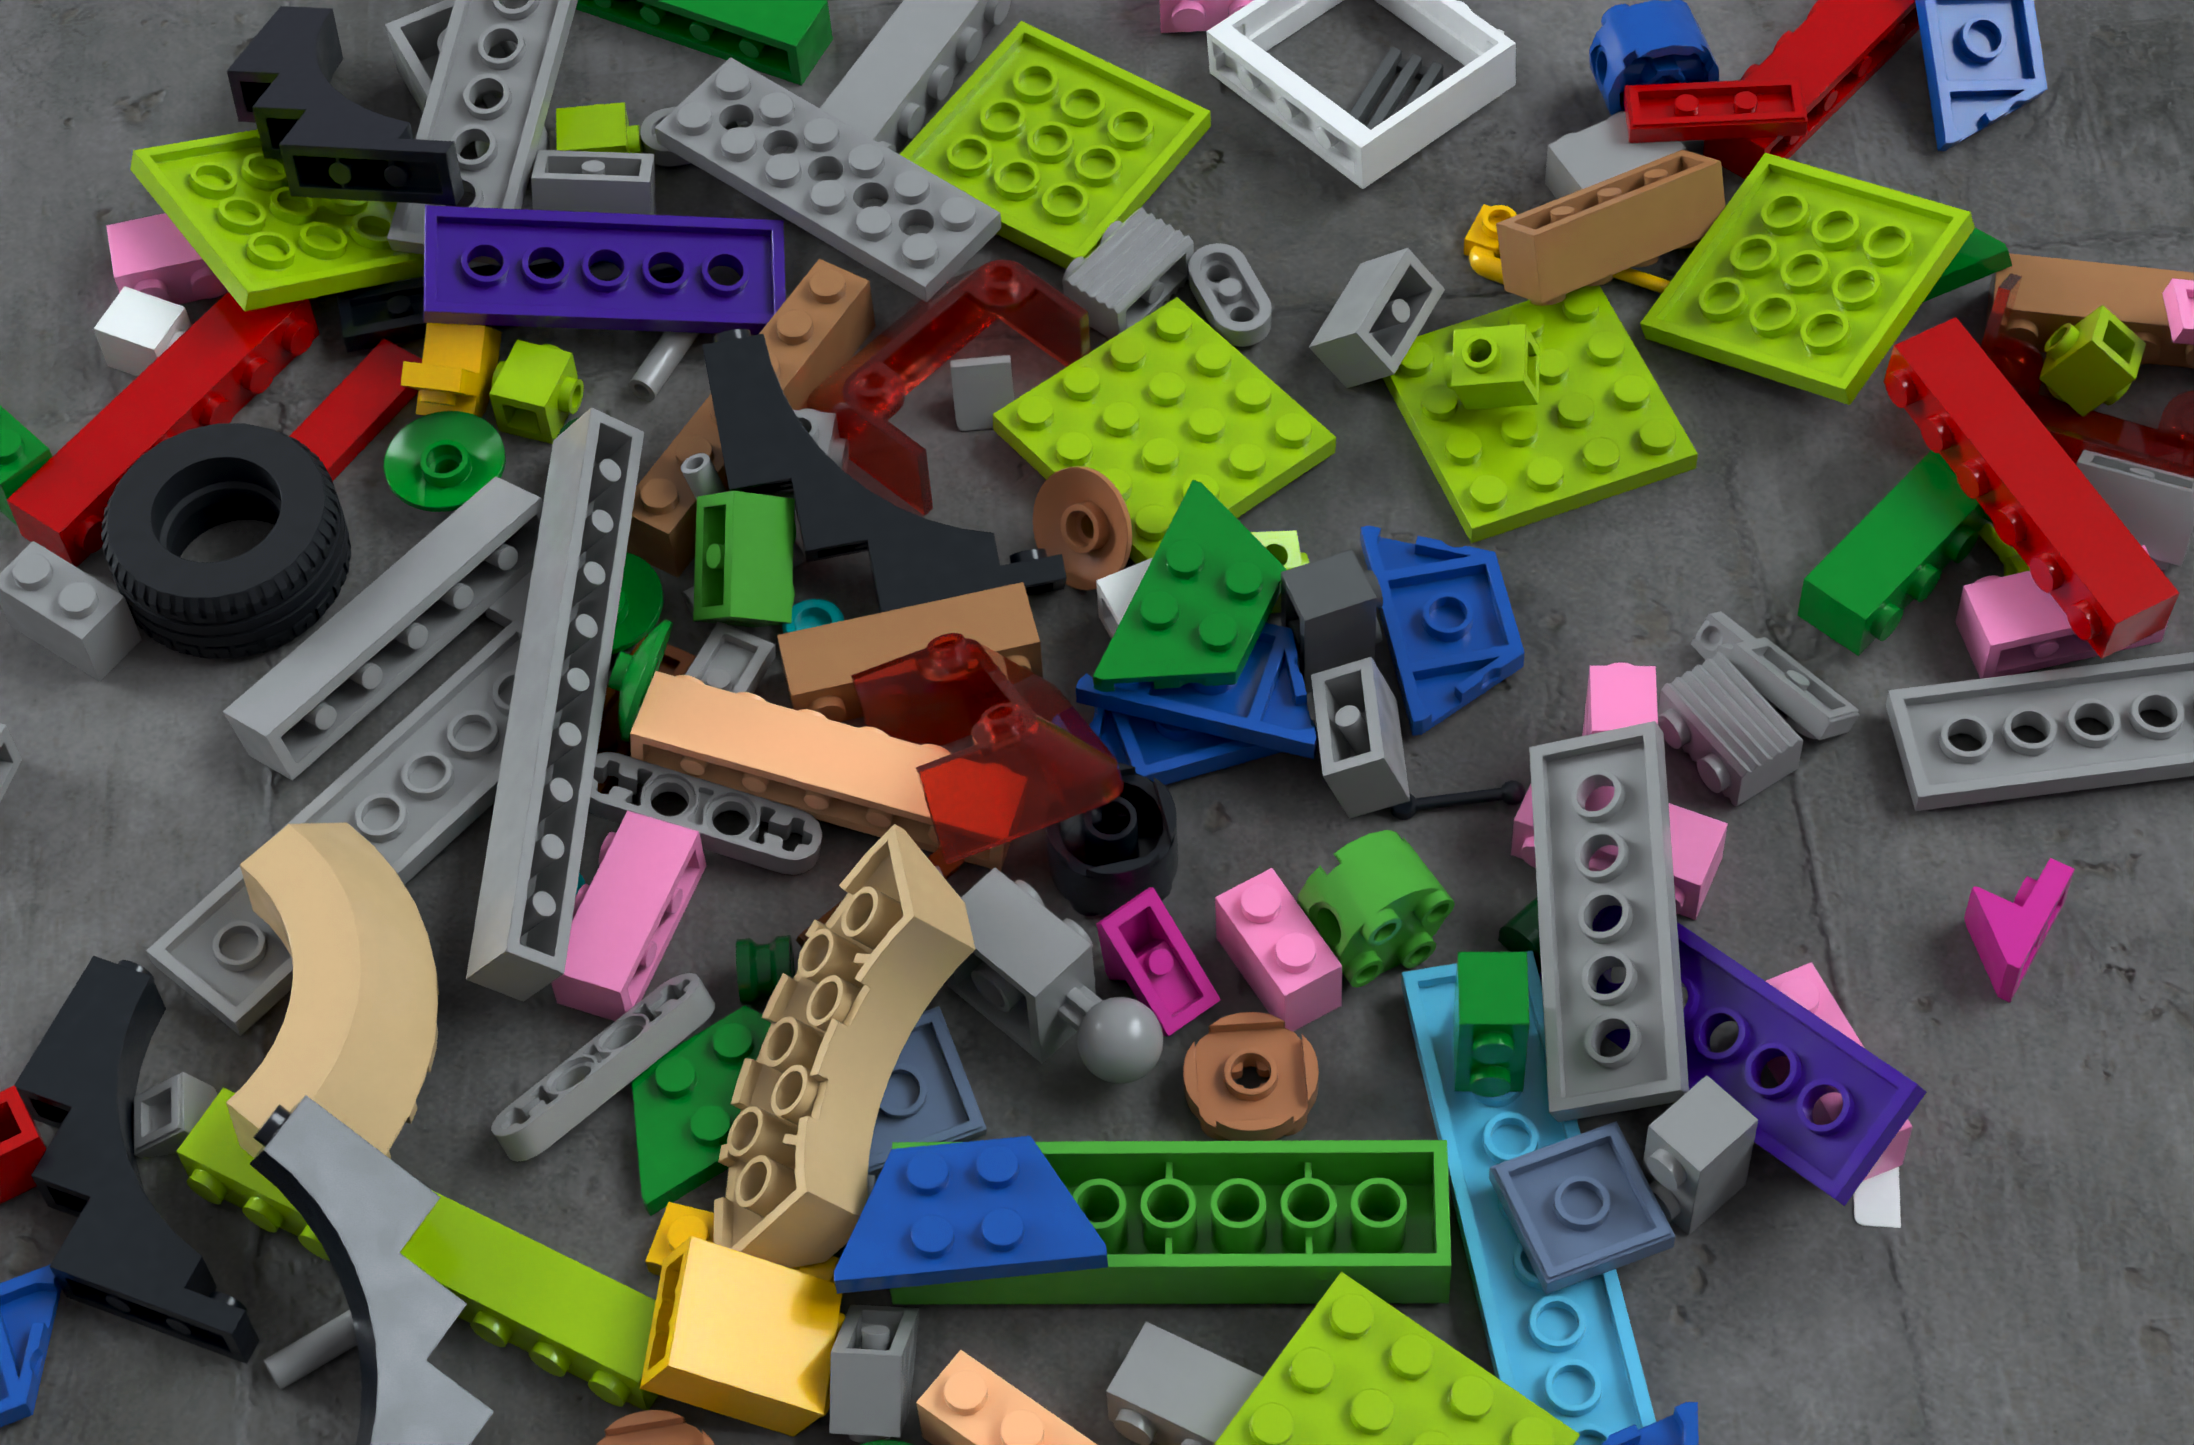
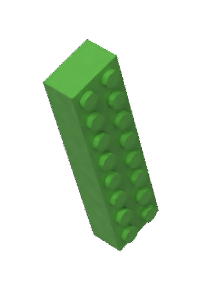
(1241, 1223)

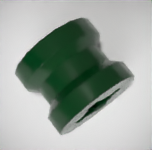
(762, 966)

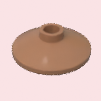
(1084, 521)

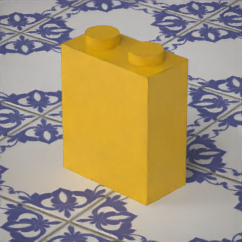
(742, 1337)

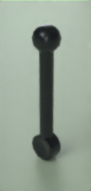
(1511, 793)

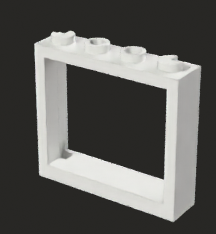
(1363, 155)

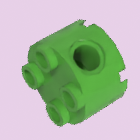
(1376, 906)

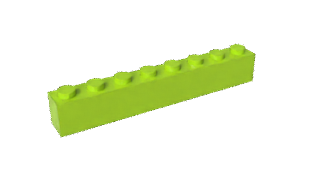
(511, 1284)

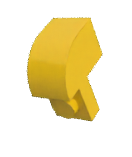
(454, 368)

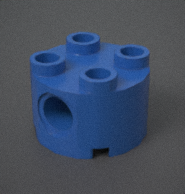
(1649, 46)

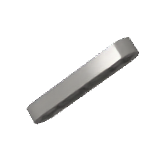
(704, 803)
(603, 1067)

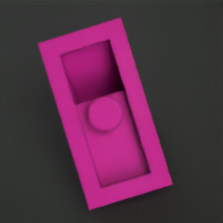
(2012, 933)
(1152, 956)

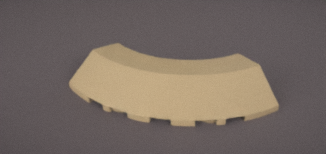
(360, 990)
(829, 1054)

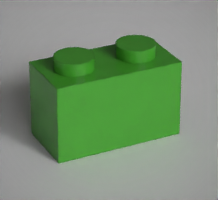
(744, 559)

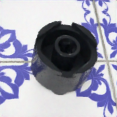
(1116, 848)

